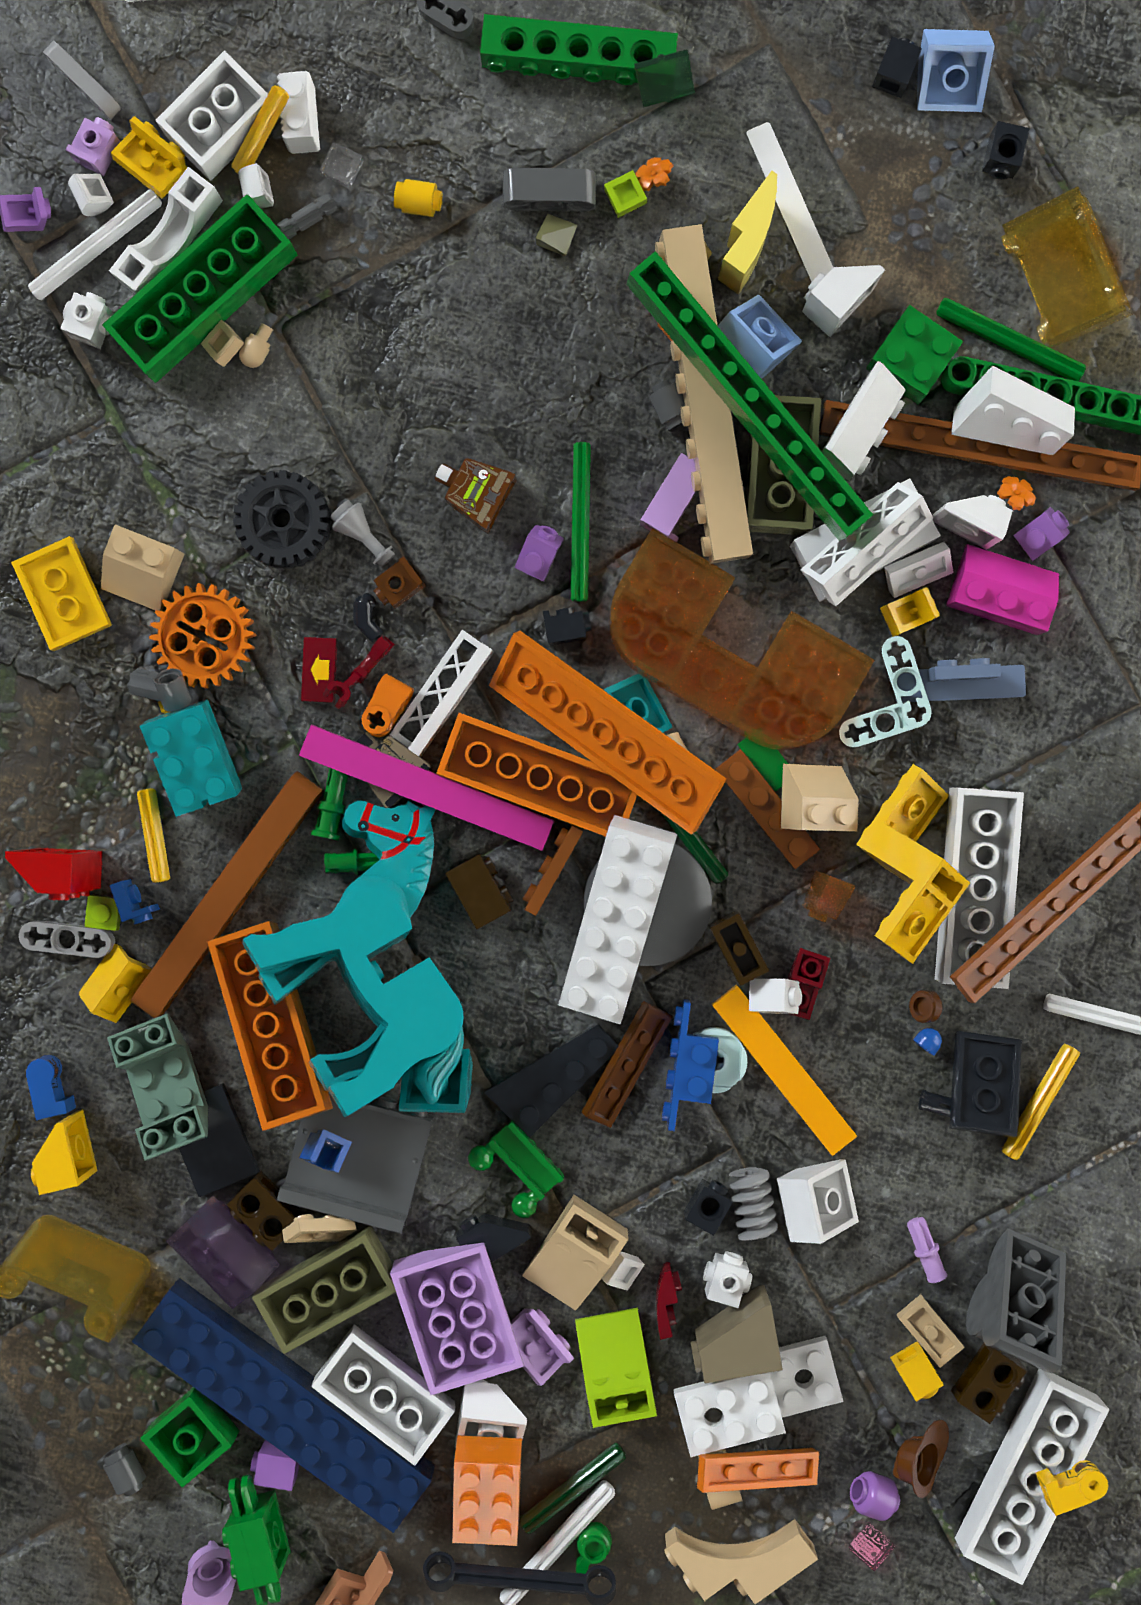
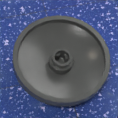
(680, 912)

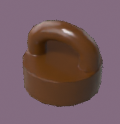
(925, 1006)

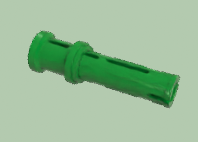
(331, 807)

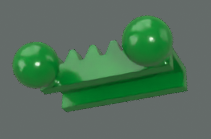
(524, 1160)

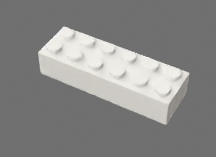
(984, 849)
(617, 919)
(1009, 1510)

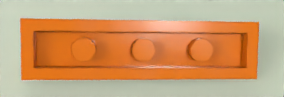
(757, 1470)

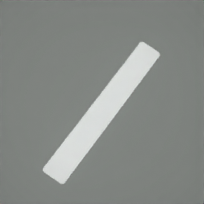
(790, 201)

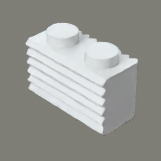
(300, 113)

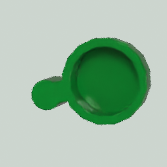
(593, 1545)

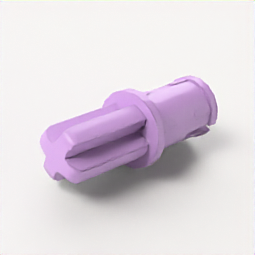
(926, 1250)

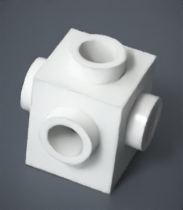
(85, 317)
(727, 1278)

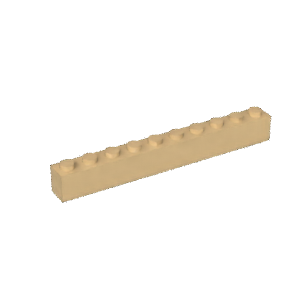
(706, 415)

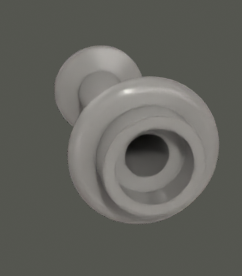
(352, 522)

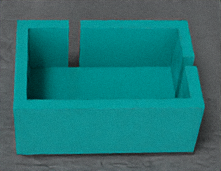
(191, 757)

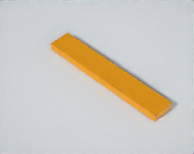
(784, 1070)

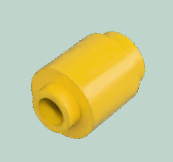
(417, 197)

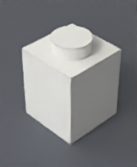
(774, 996)

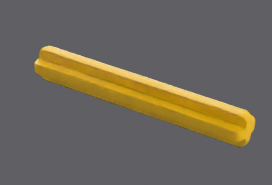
(1041, 1100)

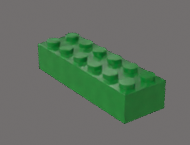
(200, 288)

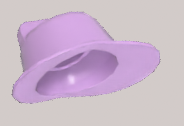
(209, 1577)

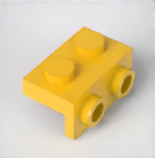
(150, 157)

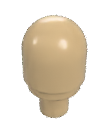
(256, 347)

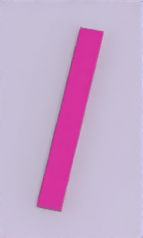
(426, 787)

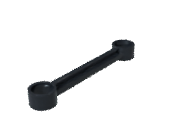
(519, 1578)

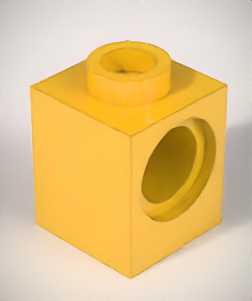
(917, 1372)

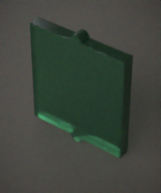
(665, 78)

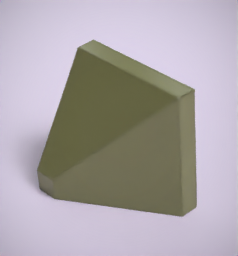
(556, 234)

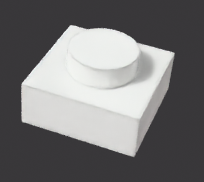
(623, 1271)

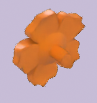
(654, 173)
(1017, 493)

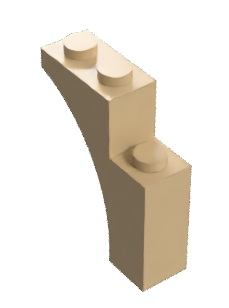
(753, 1566)

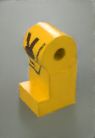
(1073, 1487)

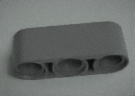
(549, 189)

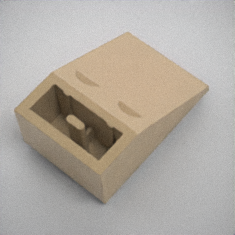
(576, 1253)

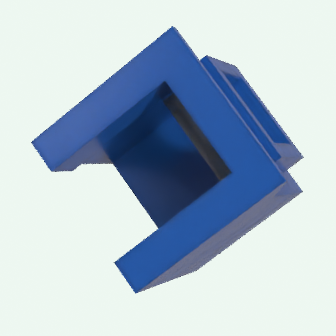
(325, 1150)

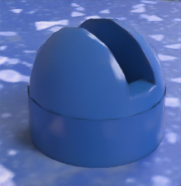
(929, 1040)

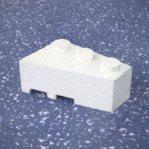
(1013, 414)

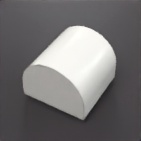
(256, 184)
(90, 193)

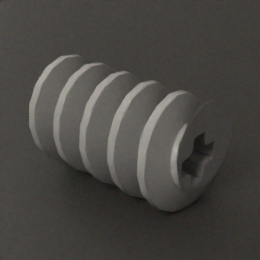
(755, 1203)

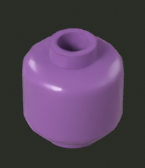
(874, 1496)

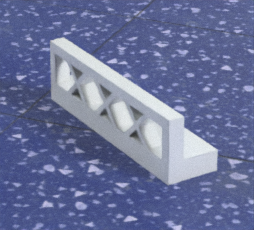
(872, 545)
(449, 701)

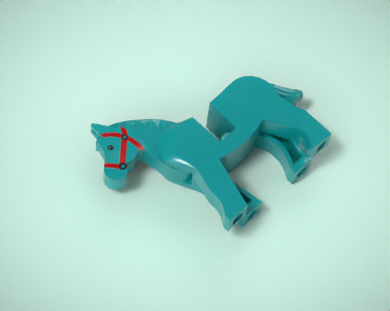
(414, 1012)

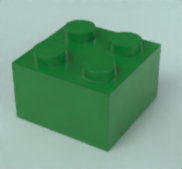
(916, 353)
(190, 1436)

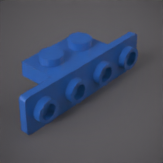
(693, 1067)

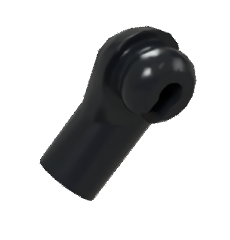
(362, 615)

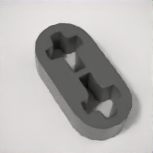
(444, 21)

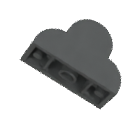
(1021, 1302)

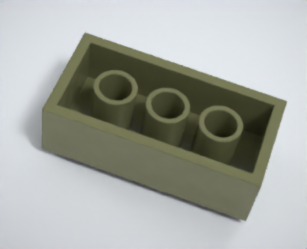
(770, 498)
(326, 1289)

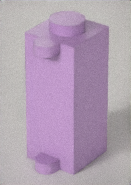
(671, 499)

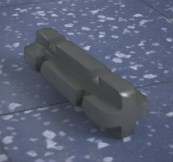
(307, 216)

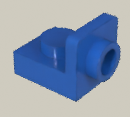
(127, 901)

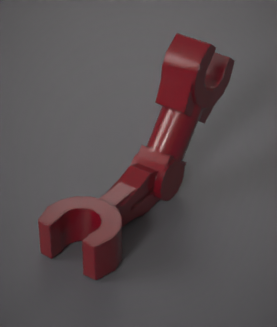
(361, 672)

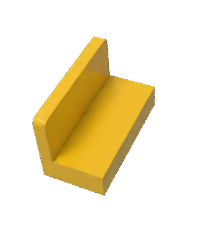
(113, 984)

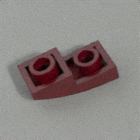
(810, 971)
(666, 1294)

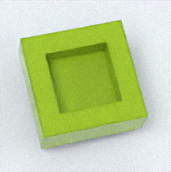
(625, 193)
(102, 913)

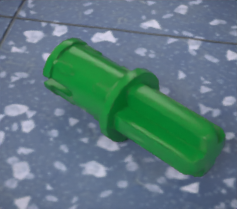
(349, 862)

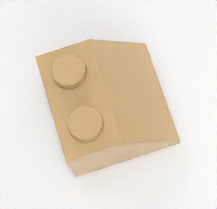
(139, 568)
(818, 799)

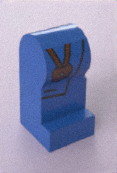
(47, 1088)

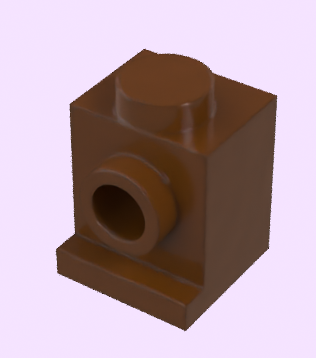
(409, 586)

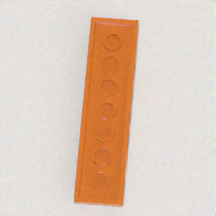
(607, 732)

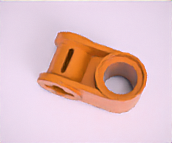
(389, 700)

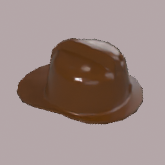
(921, 1457)

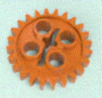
(215, 610)

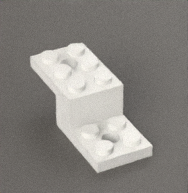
(758, 1402)

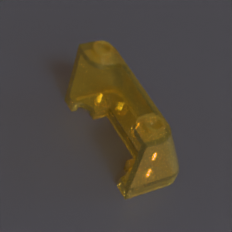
(1067, 268)
(80, 1267)

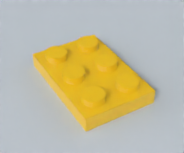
(61, 593)

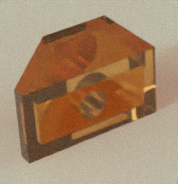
(827, 896)

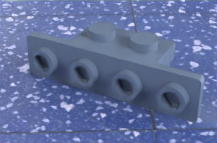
(966, 682)

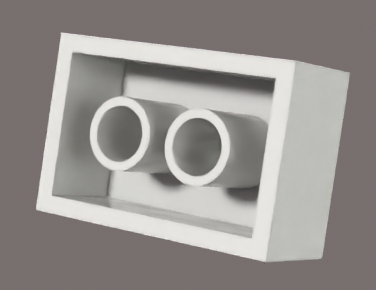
(214, 115)

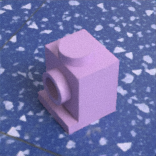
(94, 154)

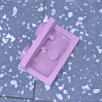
(539, 1346)

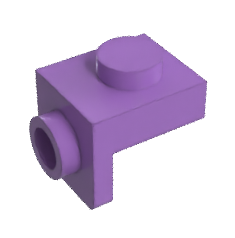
(24, 211)
(1043, 533)
(539, 551)

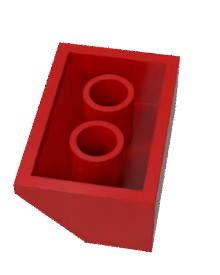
(59, 871)

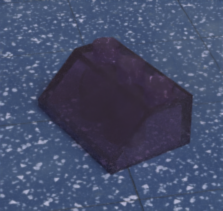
(223, 1252)

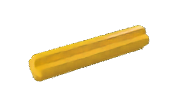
(261, 128)
(153, 835)

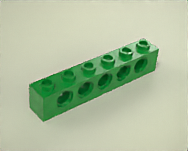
(565, 38)

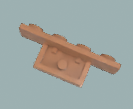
(353, 1589)

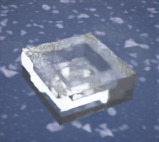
(341, 165)

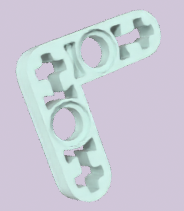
(898, 710)

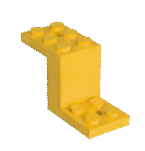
(932, 880)

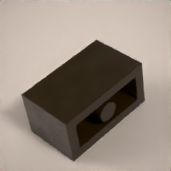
(480, 890)
(738, 947)

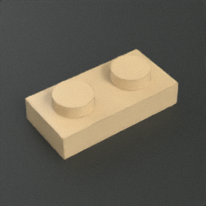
(324, 1229)
(930, 1331)

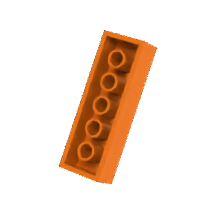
(534, 775)
(270, 1037)

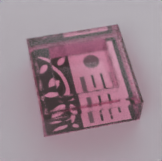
(871, 1546)

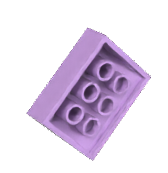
(455, 1316)

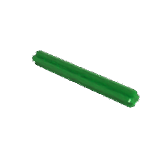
(1011, 339)
(580, 521)

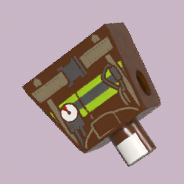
(477, 490)

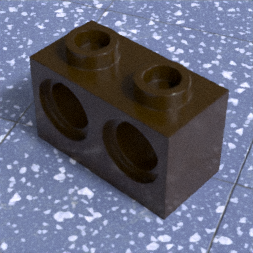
(257, 1217)
(980, 1377)

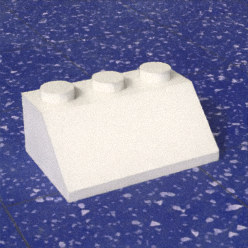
(864, 422)

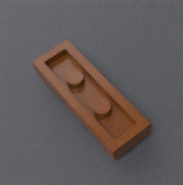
(551, 868)

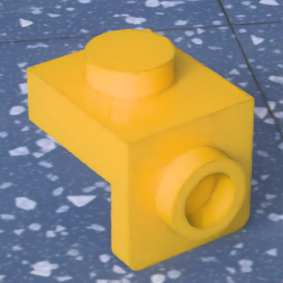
(910, 611)

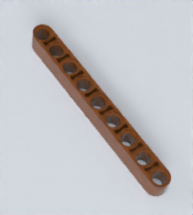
(227, 895)

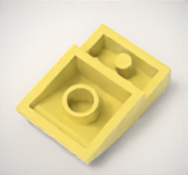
(748, 236)

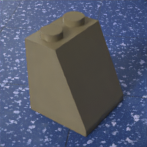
(738, 1340)

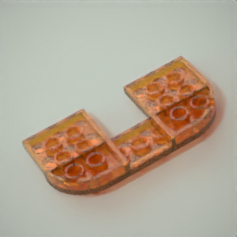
(658, 633)

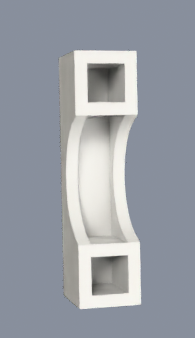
(188, 209)

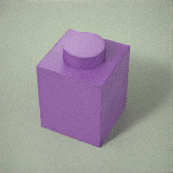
(274, 1468)

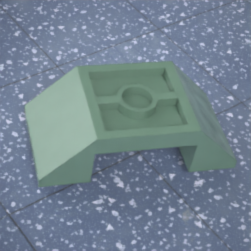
(162, 1085)

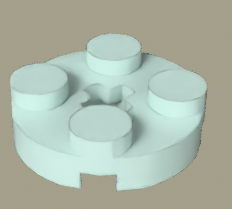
(734, 1058)

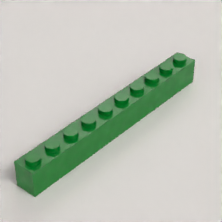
(747, 396)

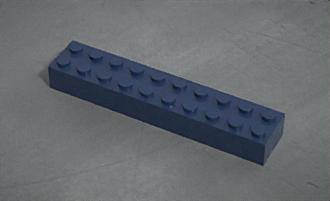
(279, 1404)

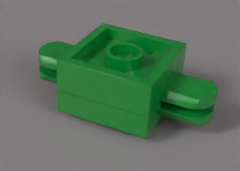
(256, 1540)

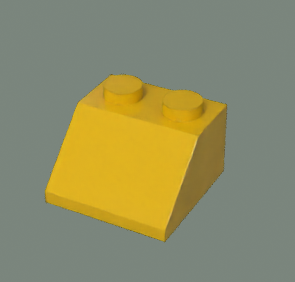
(65, 1156)

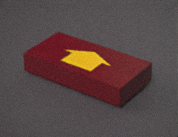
(318, 668)

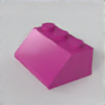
(1005, 590)

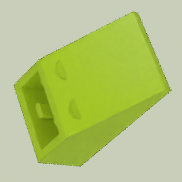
(615, 1368)

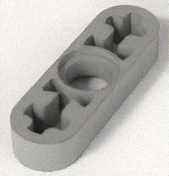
(81, 80)
(42, 945)

